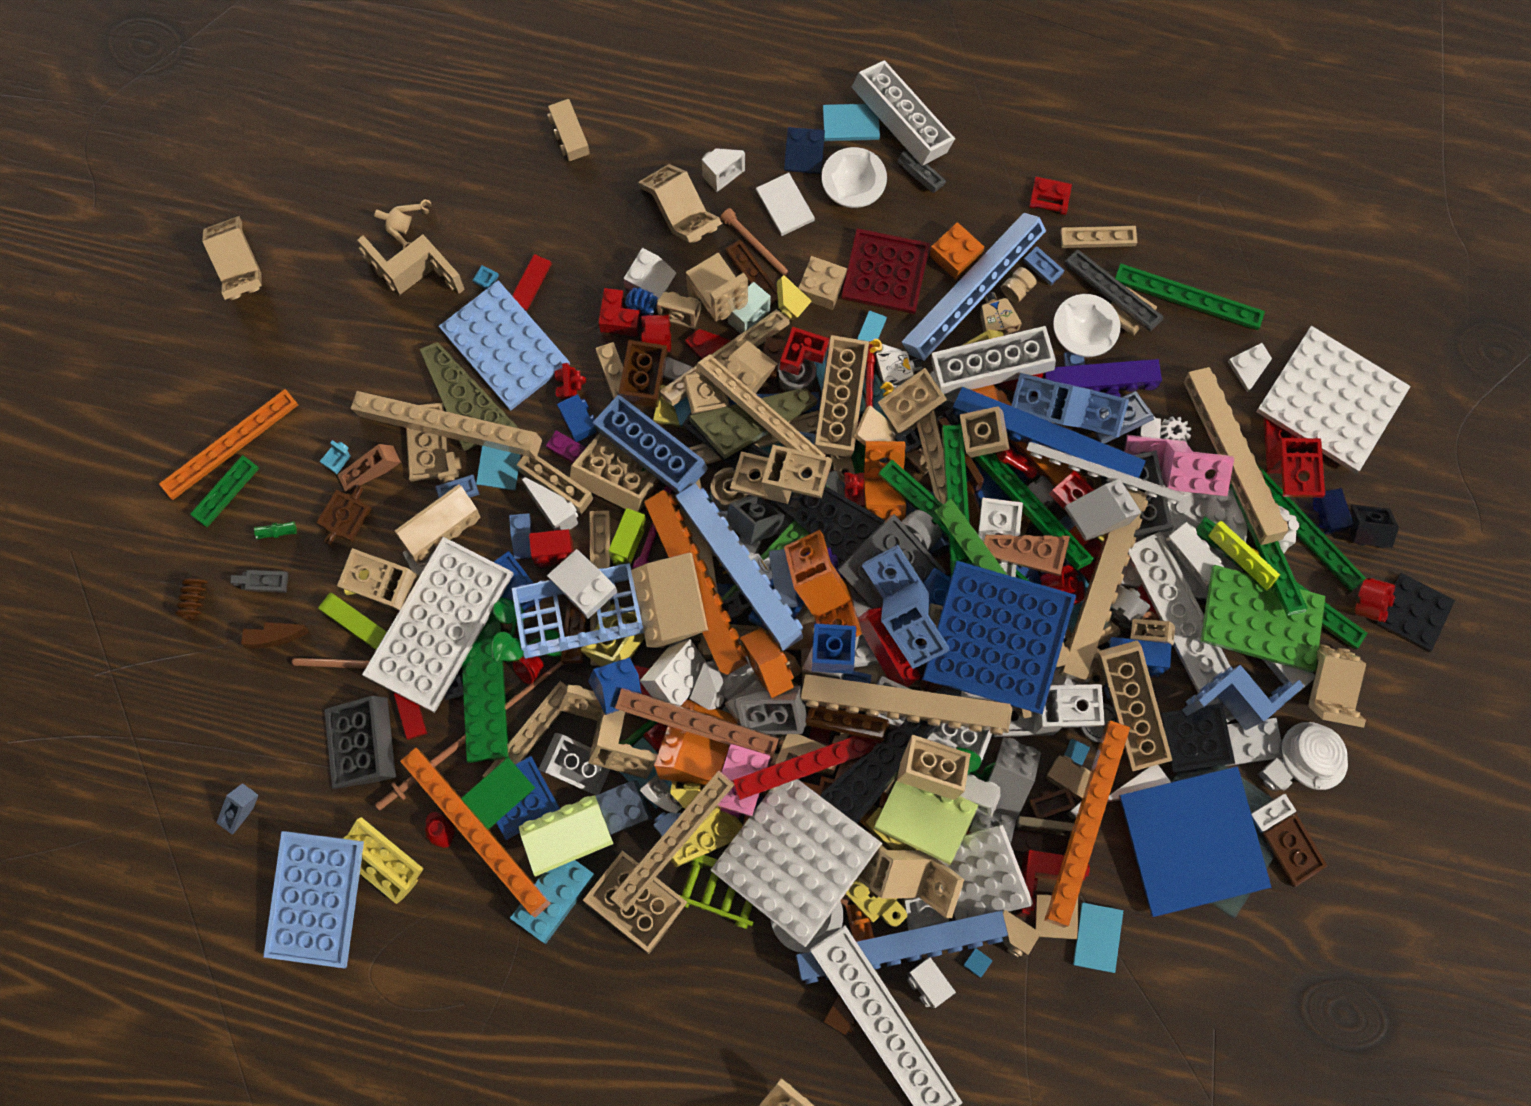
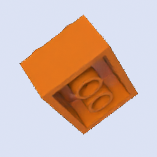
(768, 662)

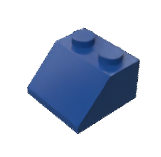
(833, 648)
(609, 681)

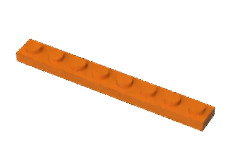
(228, 444)

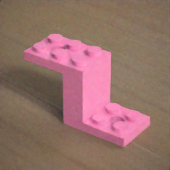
(1182, 467)
(738, 764)

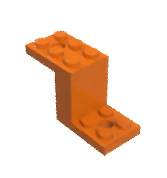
(878, 495)
(820, 583)

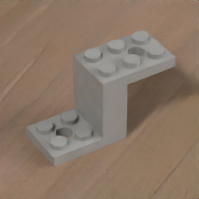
(1015, 775)

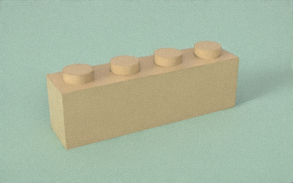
(554, 480)

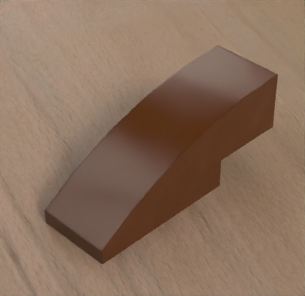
(272, 635)

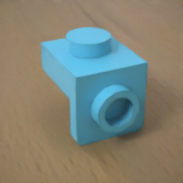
(336, 457)

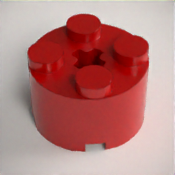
(657, 330)
(1065, 582)
(1375, 599)

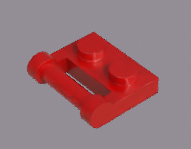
(1052, 191)
(1018, 461)

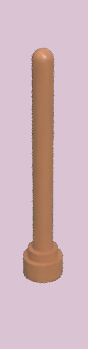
(729, 218)
(330, 663)

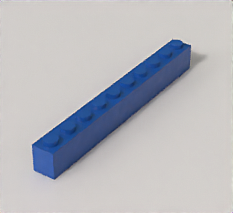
(1030, 428)

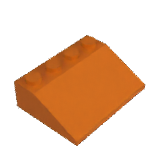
(691, 756)

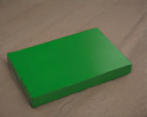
(498, 793)

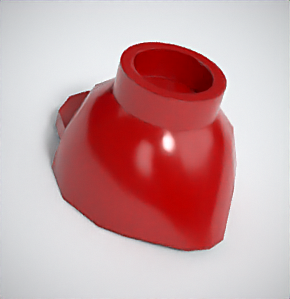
(528, 668)
(439, 830)

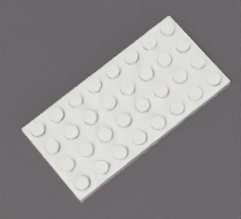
(438, 624)

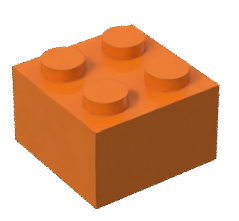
(956, 251)

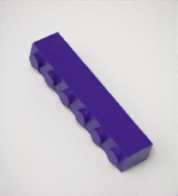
(1110, 376)

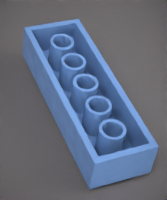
(650, 445)

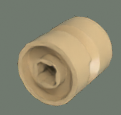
(1017, 286)

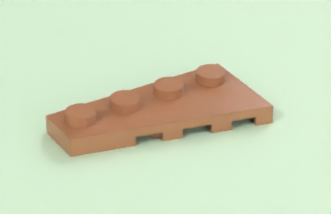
(1030, 551)

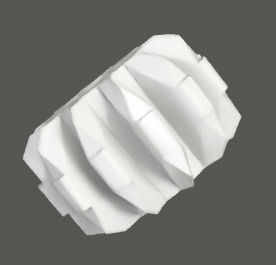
(1172, 425)

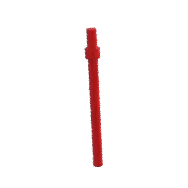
(871, 361)

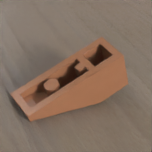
(369, 466)

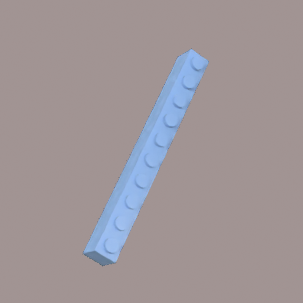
(973, 286)
(739, 567)

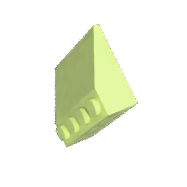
(926, 820)
(565, 835)

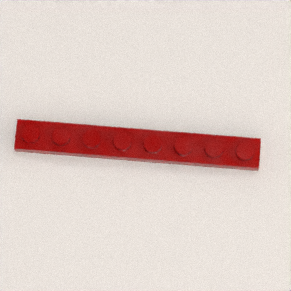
(802, 766)

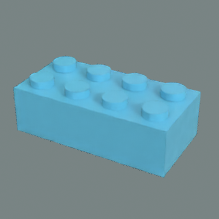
(563, 889)

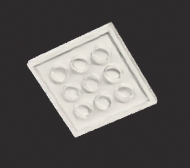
(989, 875)

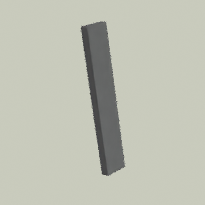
(1113, 290)

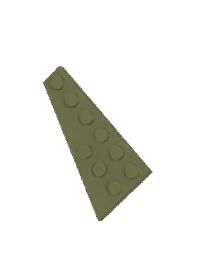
(460, 392)
(733, 428)

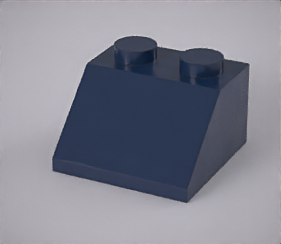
(804, 150)

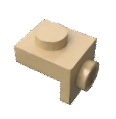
(453, 466)

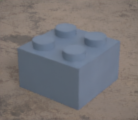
(623, 807)

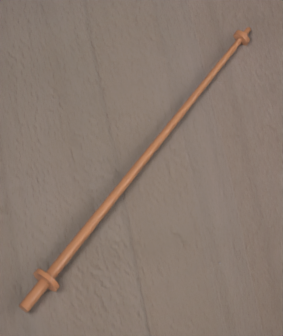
(398, 790)

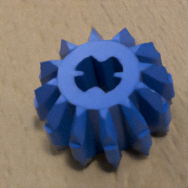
(641, 300)

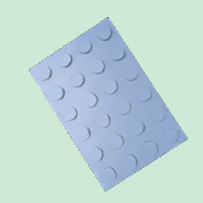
(504, 345)
(314, 899)

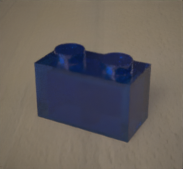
(1333, 511)

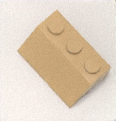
(934, 768)

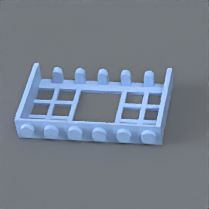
(547, 589)

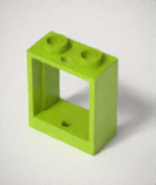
(627, 537)

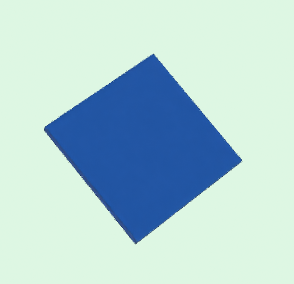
(1000, 637)
(1194, 841)

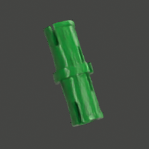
(275, 530)

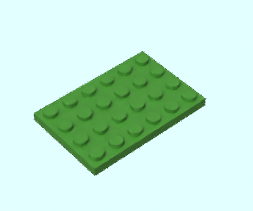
(1253, 622)

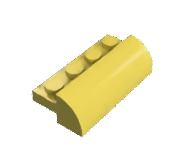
(384, 862)

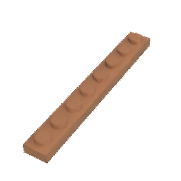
(696, 722)

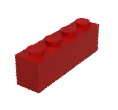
(885, 649)

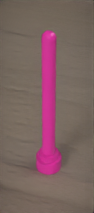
(649, 542)

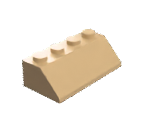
(441, 519)

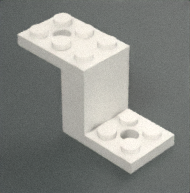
(1062, 712)

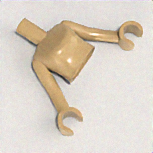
(398, 222)

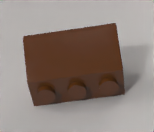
(643, 373)

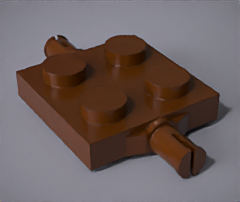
(344, 515)

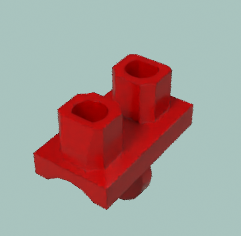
(571, 380)
(855, 488)

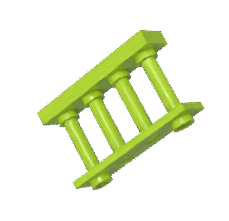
(698, 863)

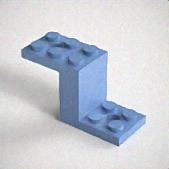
(1070, 404)
(905, 607)
(1242, 697)

